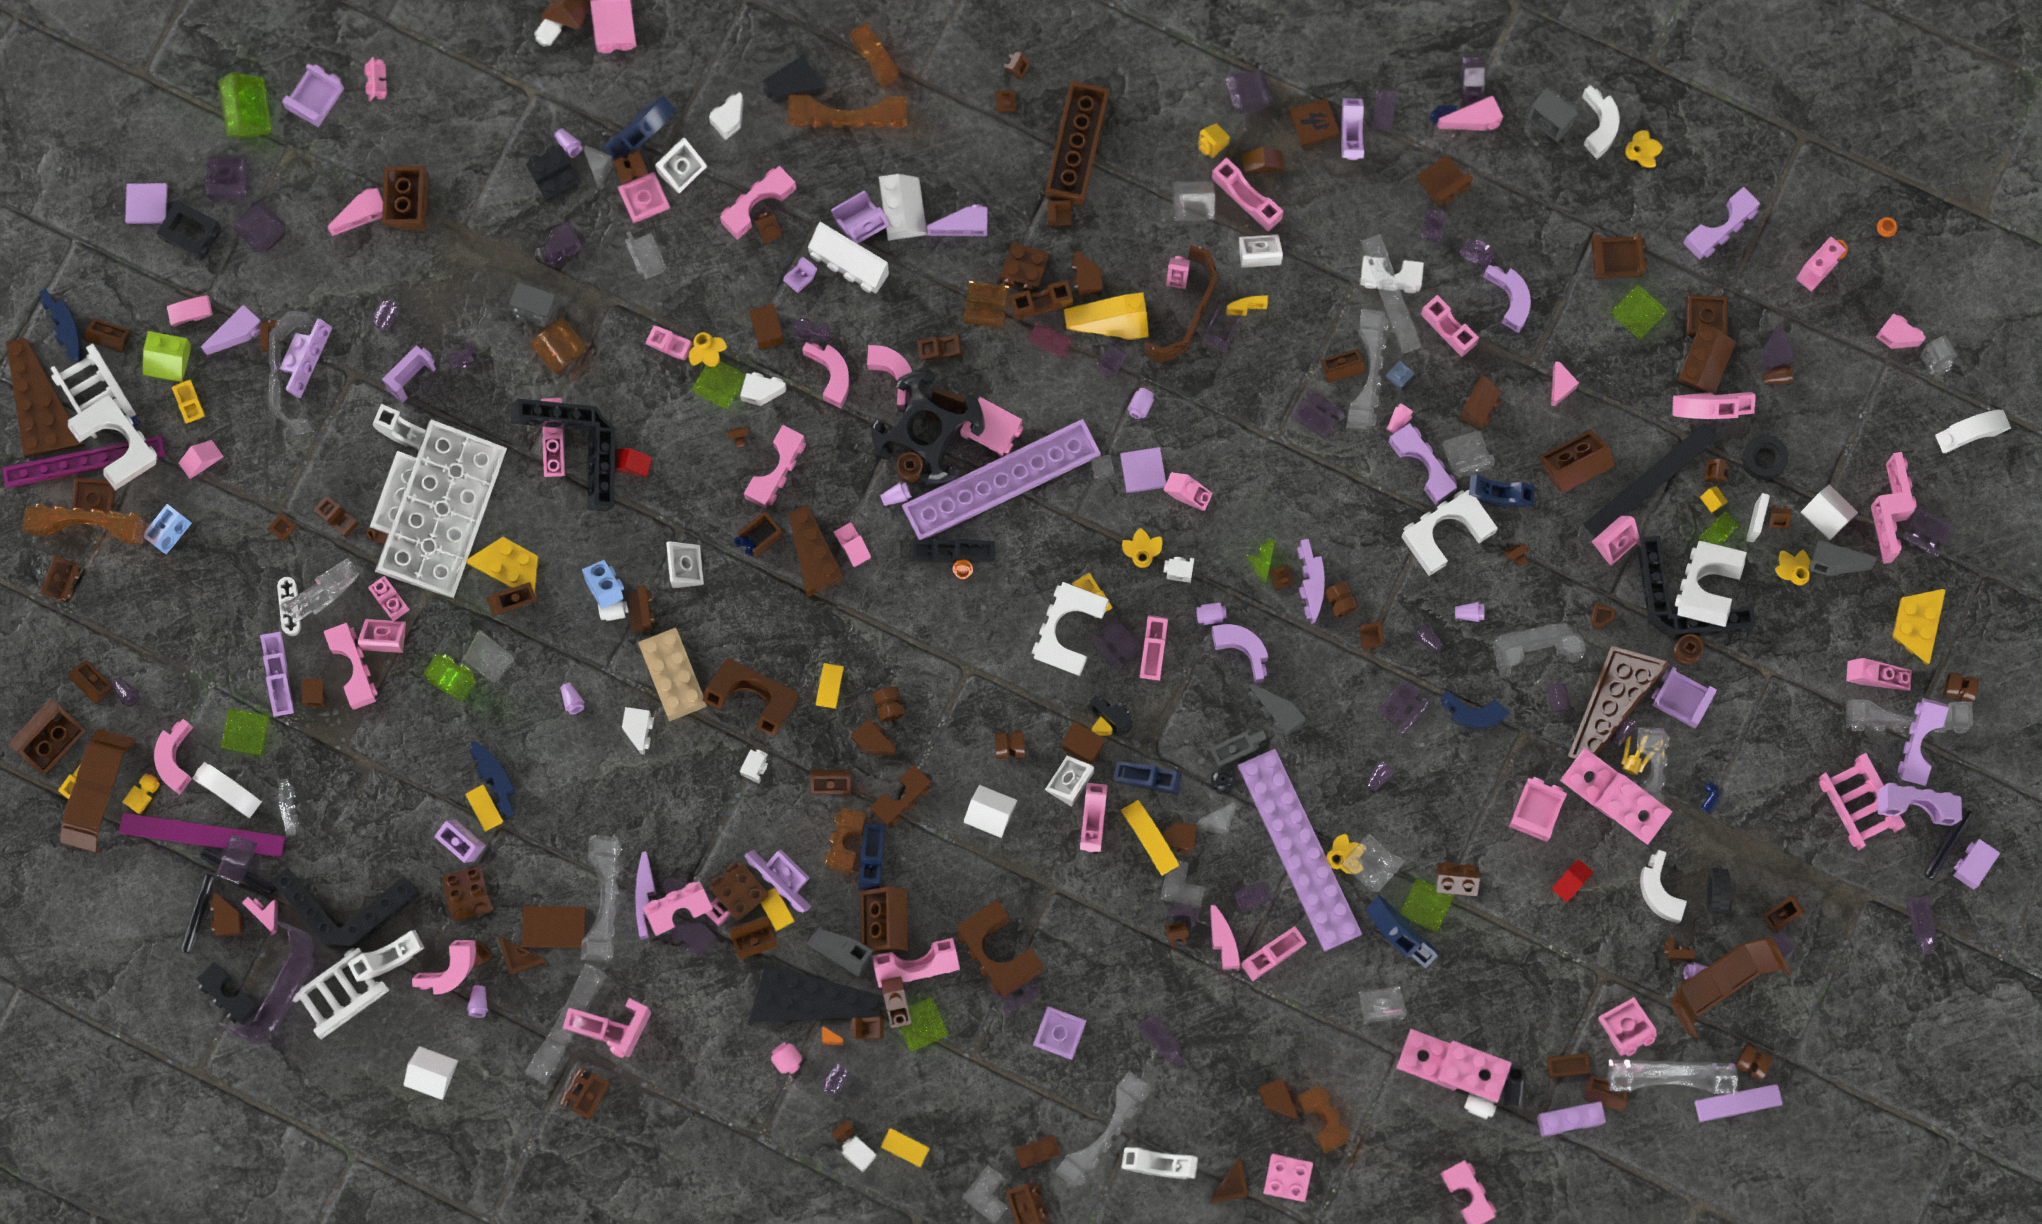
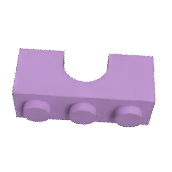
(1571, 1118)

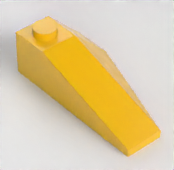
(1116, 316)

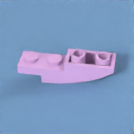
(1313, 588)

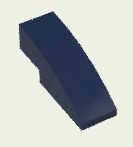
(1147, 777)
(871, 856)

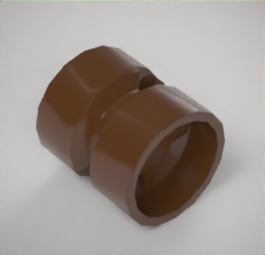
(634, 161)
(909, 467)
(1341, 599)
(1688, 650)
(1960, 687)
(889, 704)
(1009, 745)
(1747, 1058)

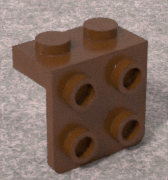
(1444, 181)
(738, 890)
(466, 893)

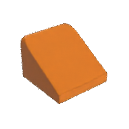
(831, 1038)

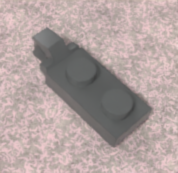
(1236, 747)

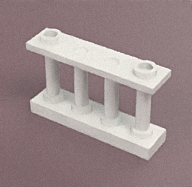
(102, 374)
(341, 1014)

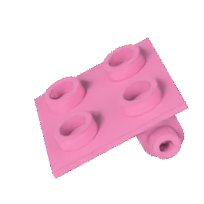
(1288, 1177)

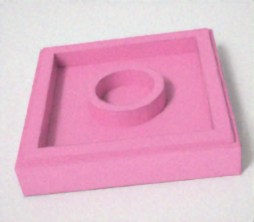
(643, 197)

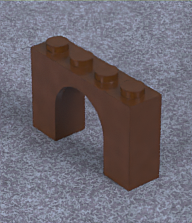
(737, 677)
(1004, 976)

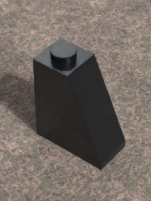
(793, 79)

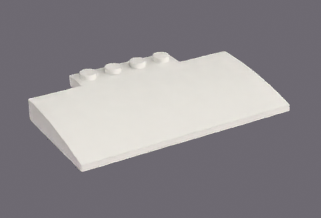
(435, 507)

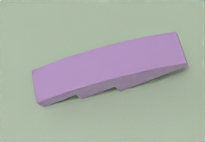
(277, 674)
(644, 888)
(1738, 1103)

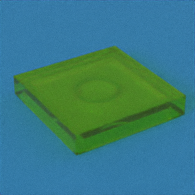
(1639, 312)
(719, 384)
(245, 732)
(1426, 905)
(925, 1026)

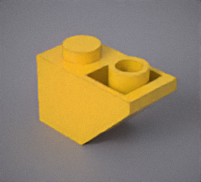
(1213, 140)

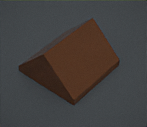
(567, 12)

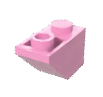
(1900, 334)
(1187, 490)

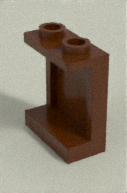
(1618, 256)

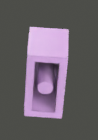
(460, 841)
(1975, 864)

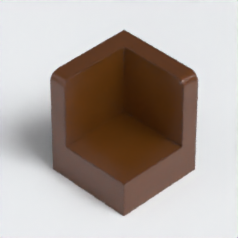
(1059, 213)
(1371, 635)
(313, 693)

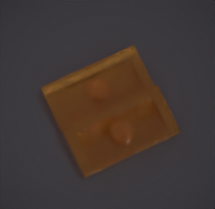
(985, 304)
(558, 345)

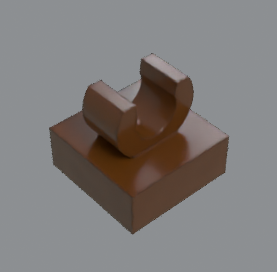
(1018, 65)
(1005, 101)
(738, 434)
(1715, 470)
(1779, 517)
(282, 527)
(1516, 553)
(1281, 577)
(1176, 931)
(482, 954)

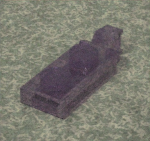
(1922, 923)
(1161, 1040)

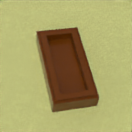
(1568, 1065)

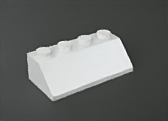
(848, 258)

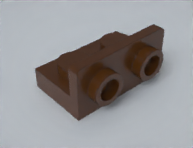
(1027, 1204)

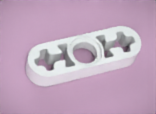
(282, 592)

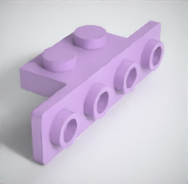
(303, 356)
(784, 875)

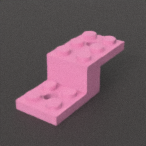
(1893, 507)
(1616, 796)
(1454, 1065)

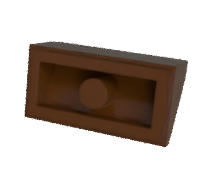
(107, 335)
(1343, 366)
(91, 681)
(830, 781)
(1599, 1091)

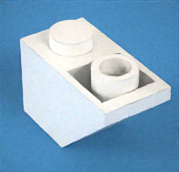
(728, 117)
(761, 390)
(636, 726)
(858, 1153)

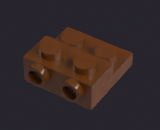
(1024, 267)

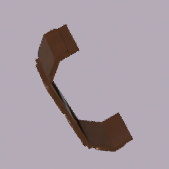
(1172, 351)
(93, 789)
(1725, 978)

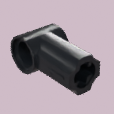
(1514, 1088)

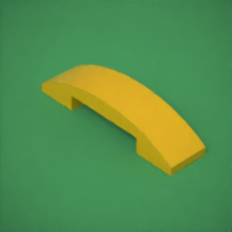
(1150, 837)

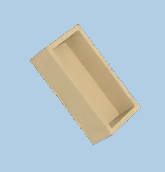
(672, 674)

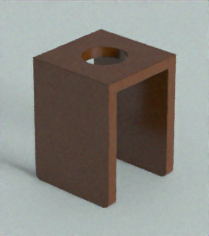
(766, 326)
(756, 523)
(1082, 743)

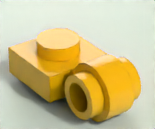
(137, 798)

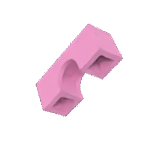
(1458, 336)
(660, 911)
(1462, 1177)

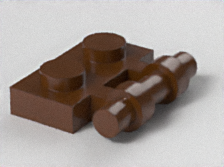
(590, 1096)

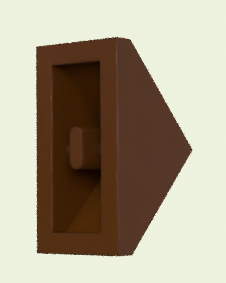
(1262, 161)
(1783, 913)

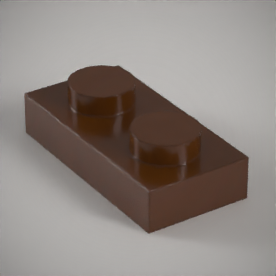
(843, 1132)
(1037, 1152)

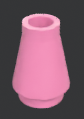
(1400, 418)

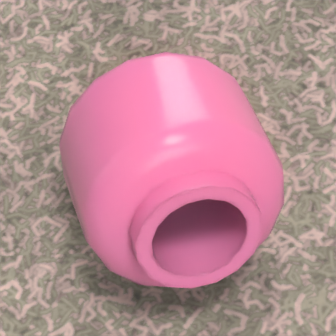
(786, 1058)

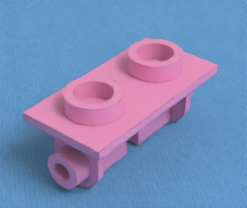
(375, 71)

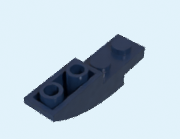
(641, 128)
(66, 326)
(491, 771)
(1399, 933)

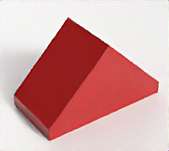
(632, 462)
(1572, 880)

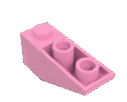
(1878, 674)

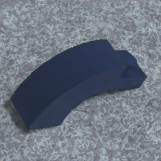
(1501, 493)
(1474, 717)

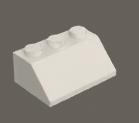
(902, 206)

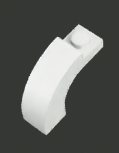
(1608, 116)
(1979, 426)
(396, 428)
(227, 789)
(1654, 894)
(387, 958)
(1159, 1164)

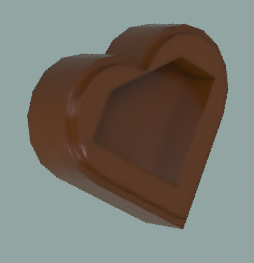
(1602, 615)

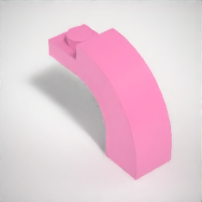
(890, 361)
(839, 383)
(166, 757)
(1093, 817)
(461, 962)

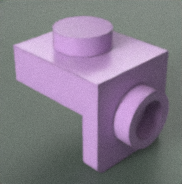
(800, 275)

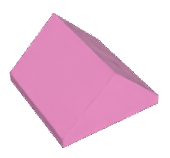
(1617, 539)
(382, 635)

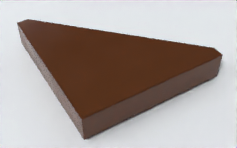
(518, 958)
(1233, 1185)

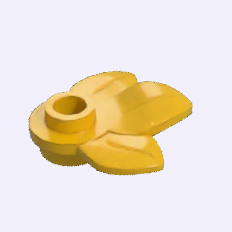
(1646, 148)
(706, 352)
(1140, 546)
(1791, 566)
(1343, 849)

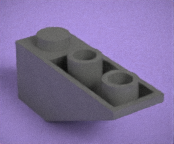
(1835, 560)
(1281, 711)
(842, 950)

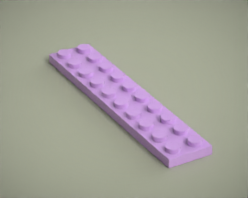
(1001, 480)
(1299, 850)

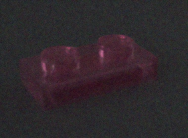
(1050, 340)

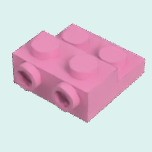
(1628, 1027)

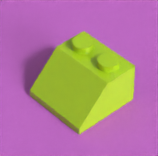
(165, 356)

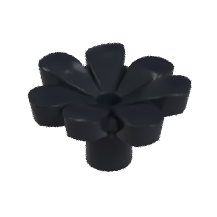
(1223, 785)

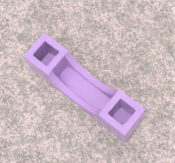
(1704, 239)
(1408, 443)
(1929, 717)
(1942, 807)

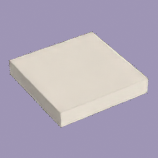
(1758, 517)

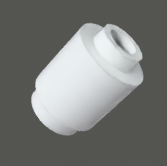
(547, 32)
(614, 611)
(1480, 1106)

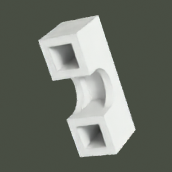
(1408, 279)

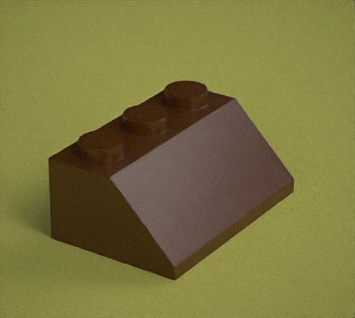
(405, 197)
(1706, 360)
(1577, 461)
(47, 737)
(884, 919)

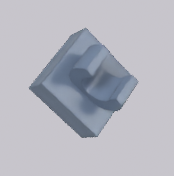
(1400, 375)

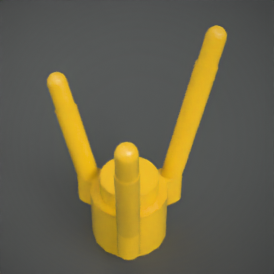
(1633, 763)

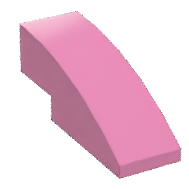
(1153, 647)
(1223, 939)
(1273, 953)
(594, 1026)

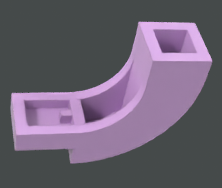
(1352, 129)
(1517, 292)
(1243, 639)

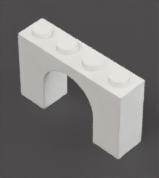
(107, 415)
(1462, 508)
(1708, 560)
(1068, 599)

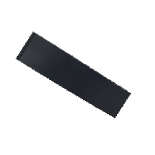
(952, 550)

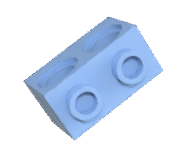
(166, 529)
(603, 583)

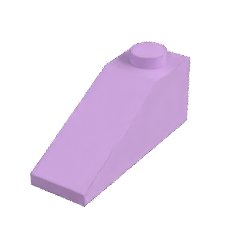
(966, 222)
(236, 330)

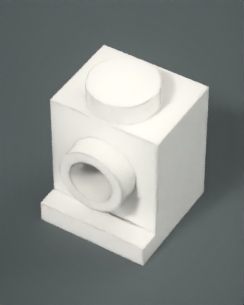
(1179, 569)
(754, 765)

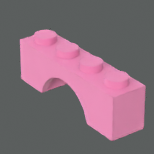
(1234, 184)
(775, 185)
(763, 489)
(358, 690)
(939, 960)

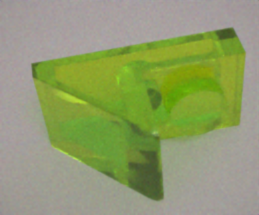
(1720, 530)
(1261, 565)

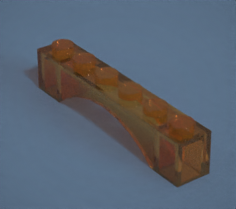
(888, 112)
(47, 521)

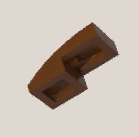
(939, 348)
(336, 516)

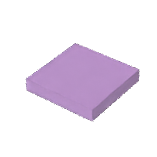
(146, 203)
(1143, 470)
(1059, 1033)

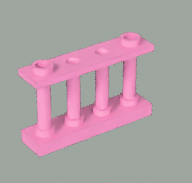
(1872, 784)

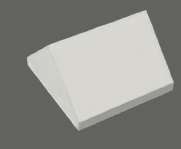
(680, 165)
(1260, 251)
(1829, 512)
(684, 564)
(1070, 780)
(990, 811)
(430, 1072)

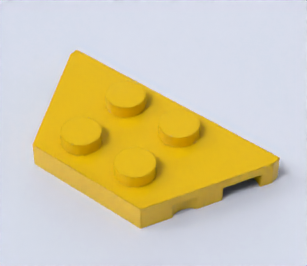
(507, 563)
(1918, 623)

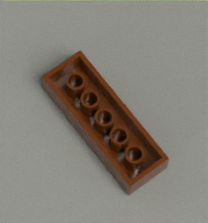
(1077, 143)

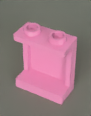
(613, 25)
(1820, 264)
(999, 428)
(1538, 809)
(634, 1031)

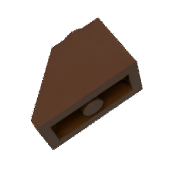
(511, 599)

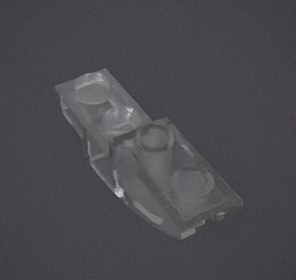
(325, 591)

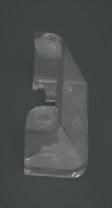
(1510, 646)

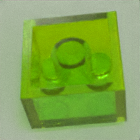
(450, 677)

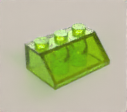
(244, 105)

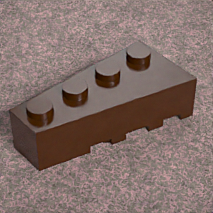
(815, 558)

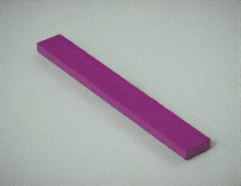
(72, 463)
(197, 834)

